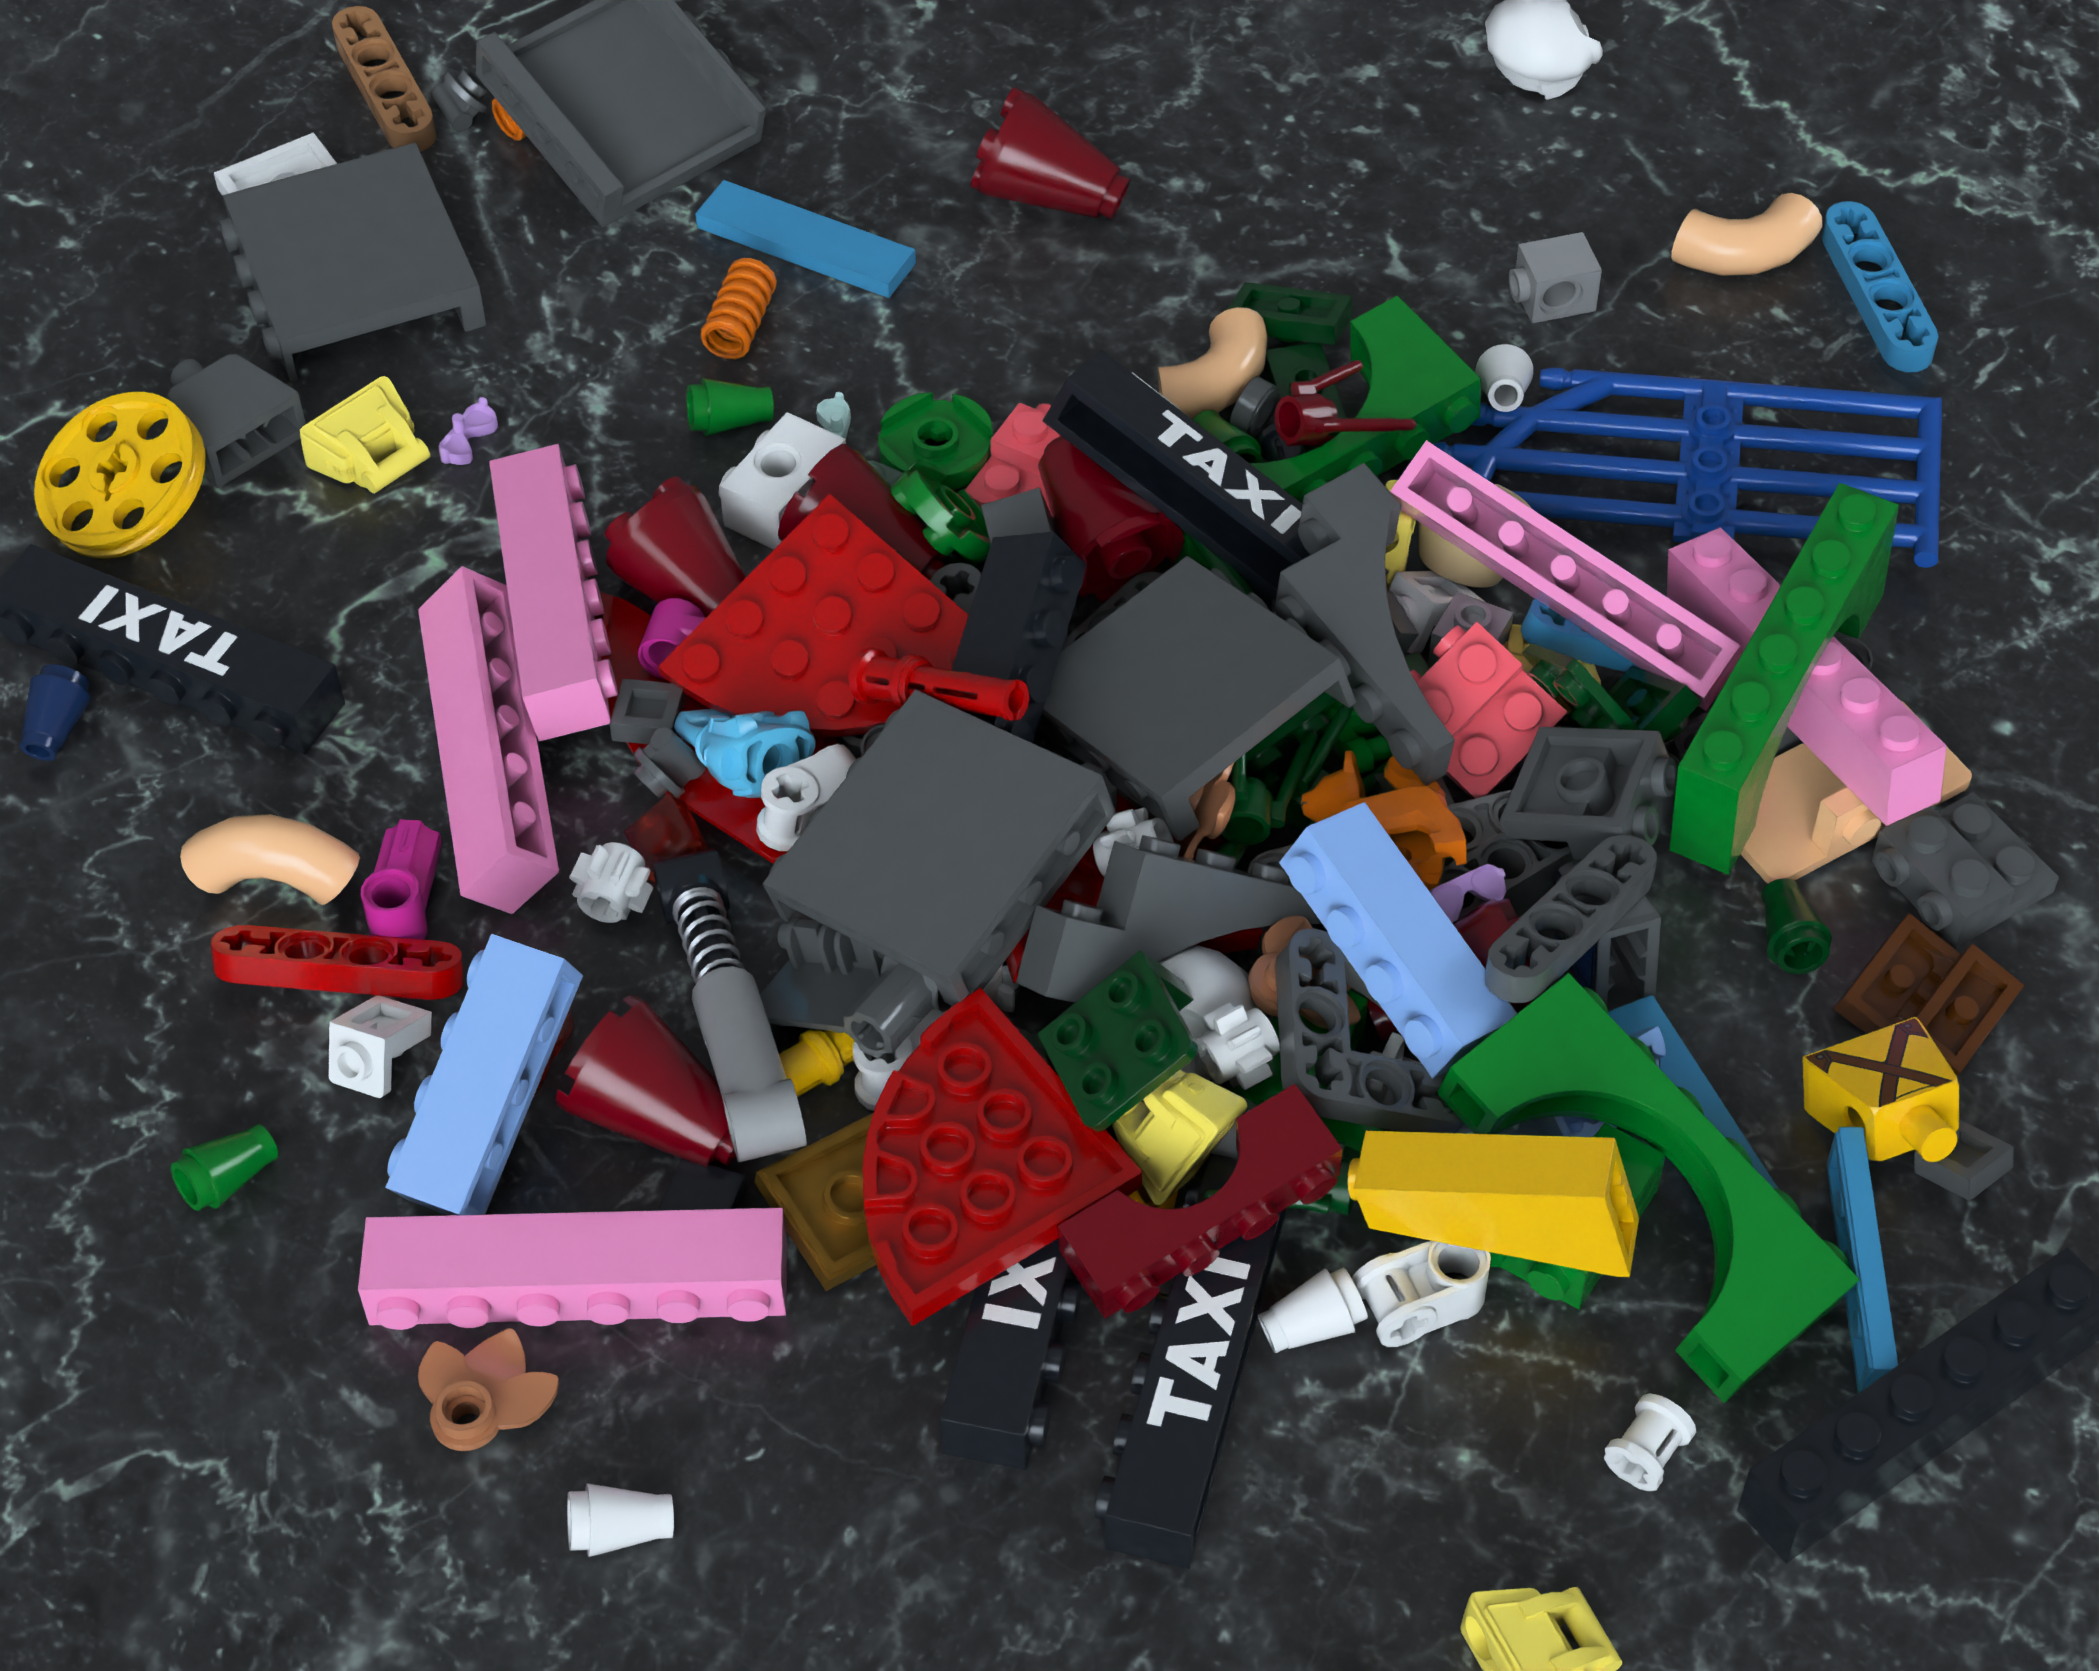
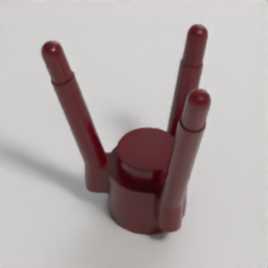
(1310, 417)

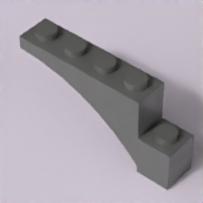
(1344, 603)
(1154, 906)

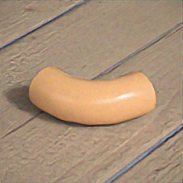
(1748, 244)
(1222, 373)
(270, 850)

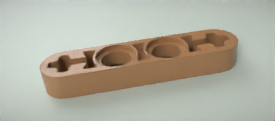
(383, 78)

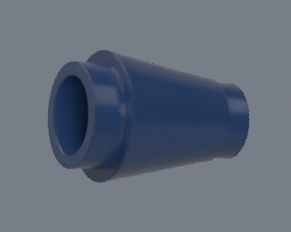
(52, 710)

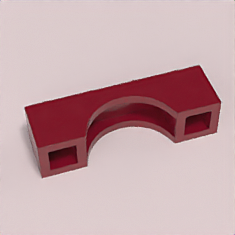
(1130, 1249)

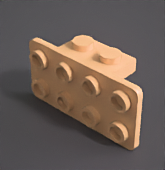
(1815, 818)

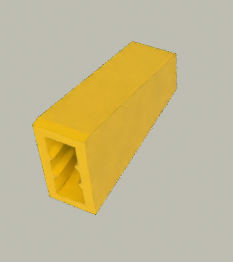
(1502, 1195)

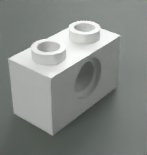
(767, 478)

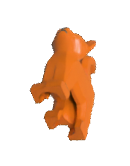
(1411, 814)

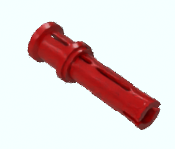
(992, 697)

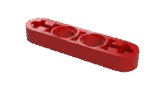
(337, 962)

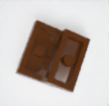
(1927, 979)

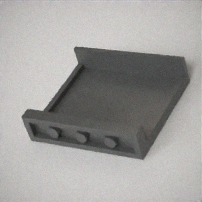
(623, 100)
(348, 252)
(1183, 688)
(942, 844)

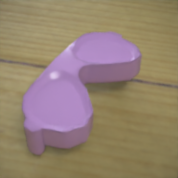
(475, 422)
(1483, 882)

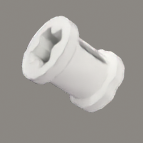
(1649, 1442)

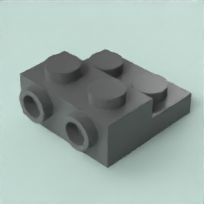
(1590, 787)
(1961, 868)

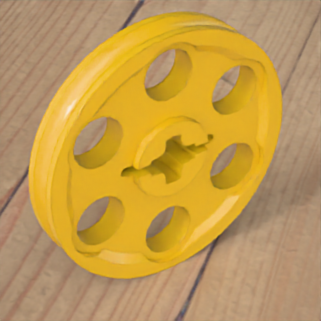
(119, 475)

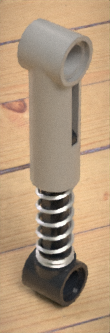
(731, 1015)

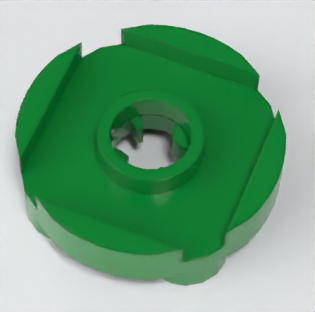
(920, 418)
(952, 518)

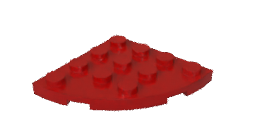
(803, 618)
(976, 1160)

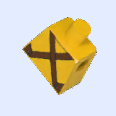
(1891, 1087)

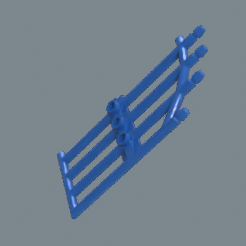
(1710, 453)

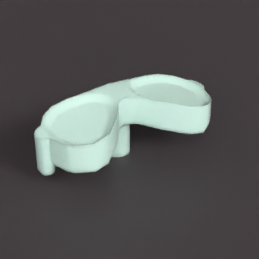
(834, 415)

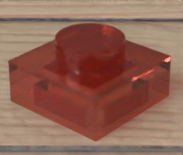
(665, 832)

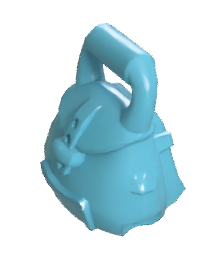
(746, 746)

